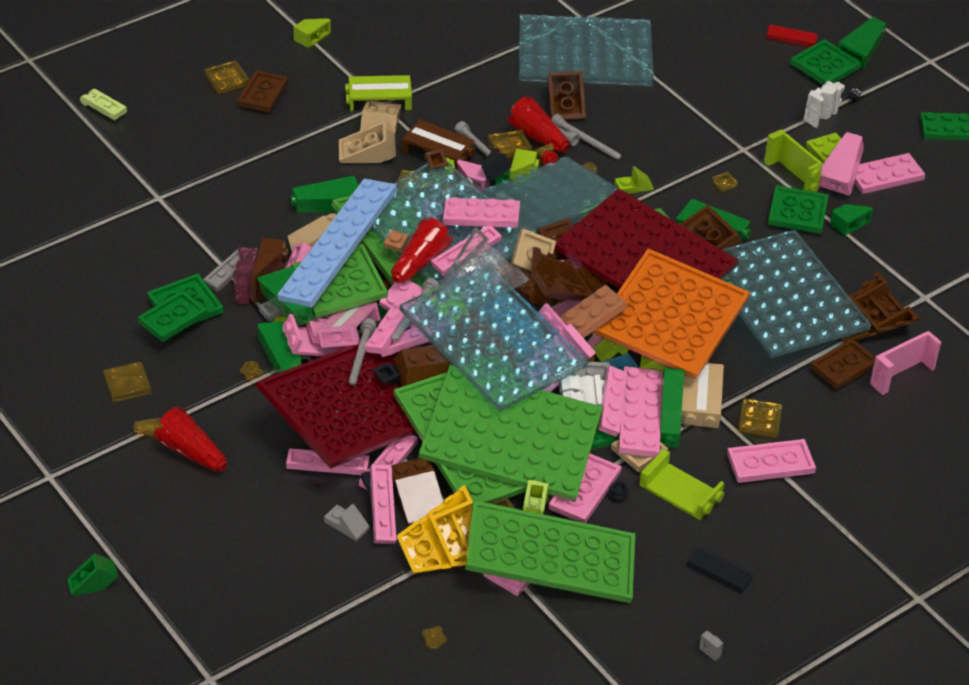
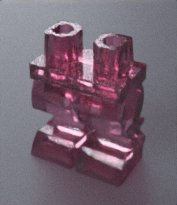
(243, 274)

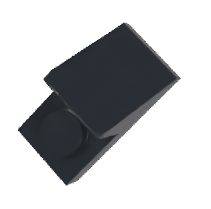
(495, 164)

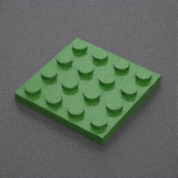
(352, 286)

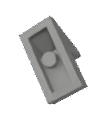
(347, 521)

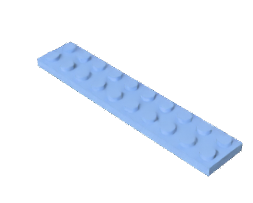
(337, 243)

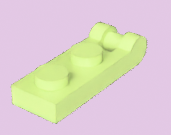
(103, 104)

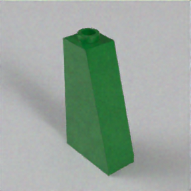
(864, 40)
(319, 196)
(739, 224)
(272, 284)
(276, 346)
(671, 407)

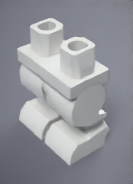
(823, 102)
(583, 388)

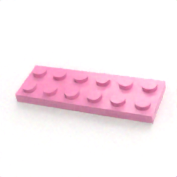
(641, 412)

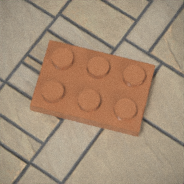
(594, 311)

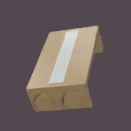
(703, 397)

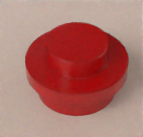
(549, 157)

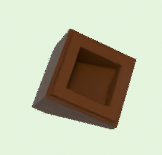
(436, 159)

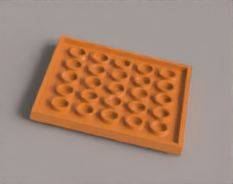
(674, 313)

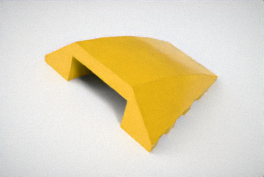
(440, 536)

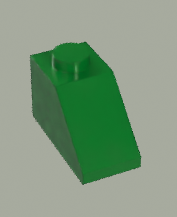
(850, 218)
(92, 575)

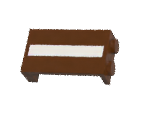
(434, 137)

